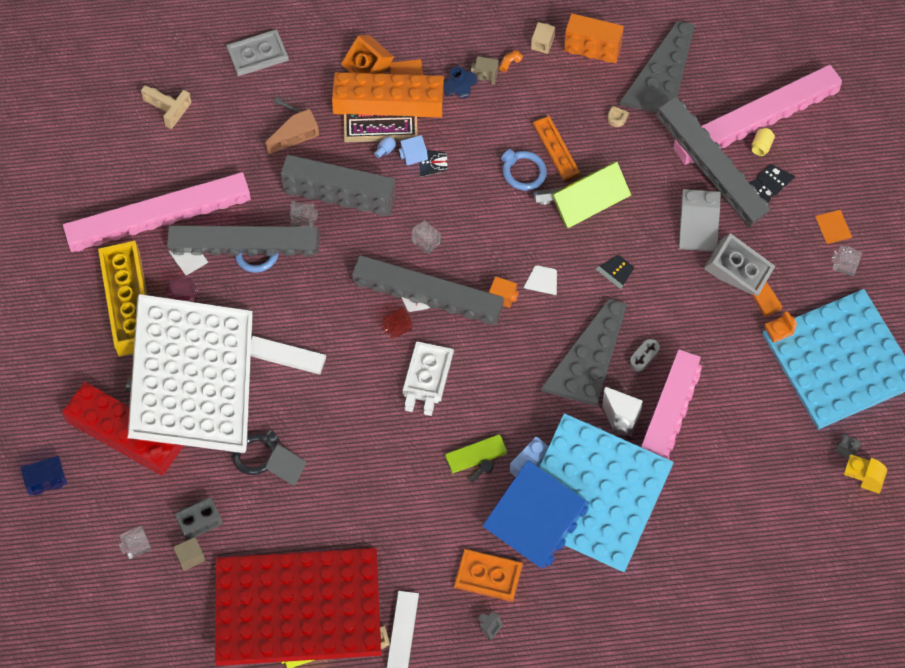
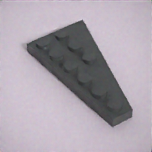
(663, 73)
(586, 365)

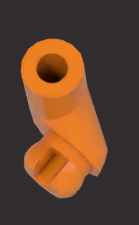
(508, 58)

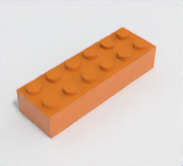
(388, 94)

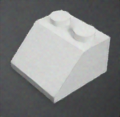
(621, 411)

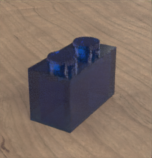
(43, 476)

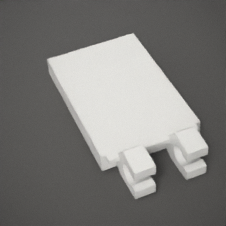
(427, 375)

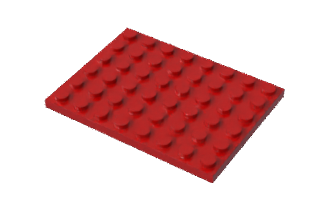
(297, 607)

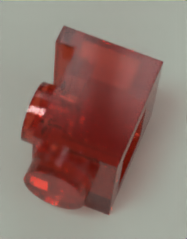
(395, 329)

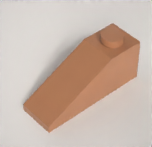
(294, 131)

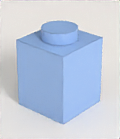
(413, 150)

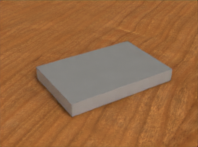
(257, 52)

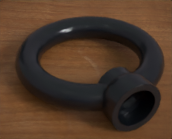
(269, 439)

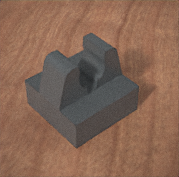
(848, 446)
(490, 624)

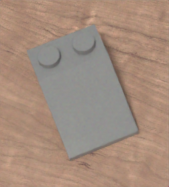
(699, 220)
(739, 265)

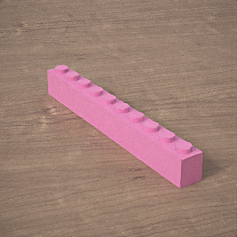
(769, 109)
(156, 212)

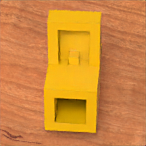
(871, 472)

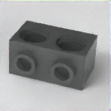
(201, 523)

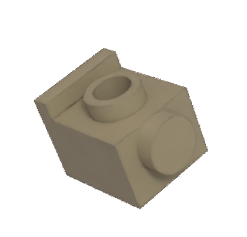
(486, 69)

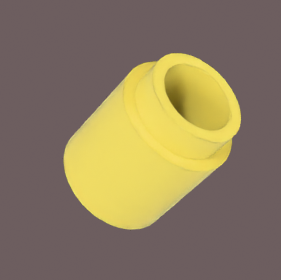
(762, 141)

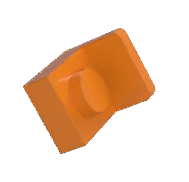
(781, 327)

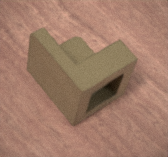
(189, 554)

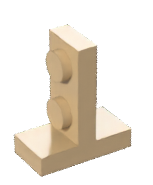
(173, 108)

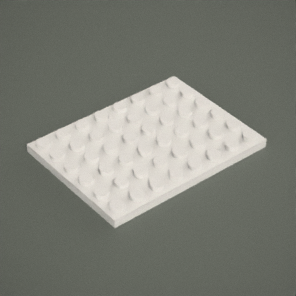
(190, 374)

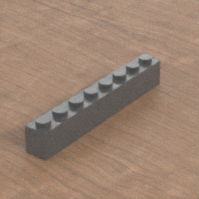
(713, 161)
(243, 240)
(428, 290)

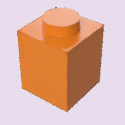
(505, 289)

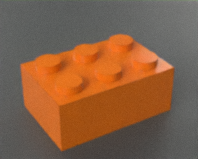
(593, 38)

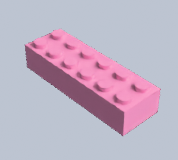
(673, 404)

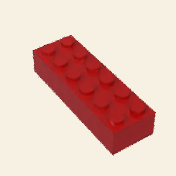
(108, 422)

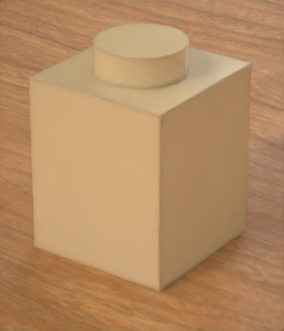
(543, 37)

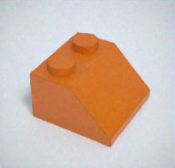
(367, 56)

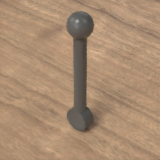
(278, 101)

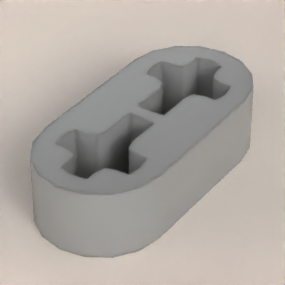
(642, 352)

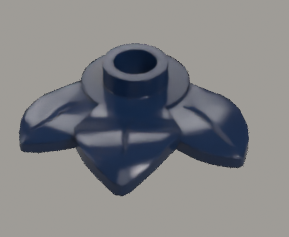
(461, 84)

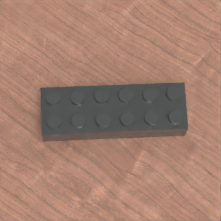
(338, 185)

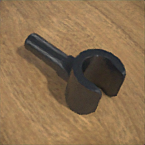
(485, 466)

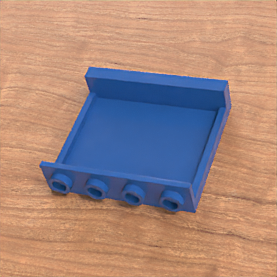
(536, 515)

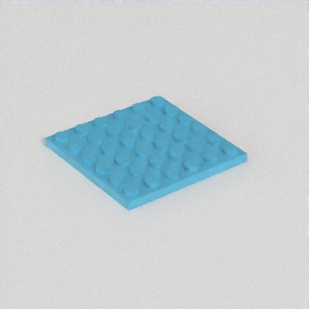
(841, 359)
(615, 479)

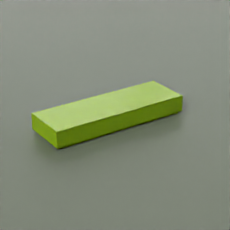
(476, 454)

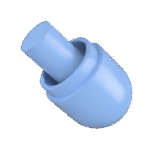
(385, 146)

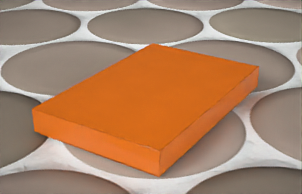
(488, 575)

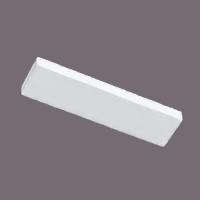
(287, 355)
(403, 630)

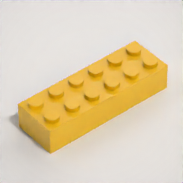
(123, 284)

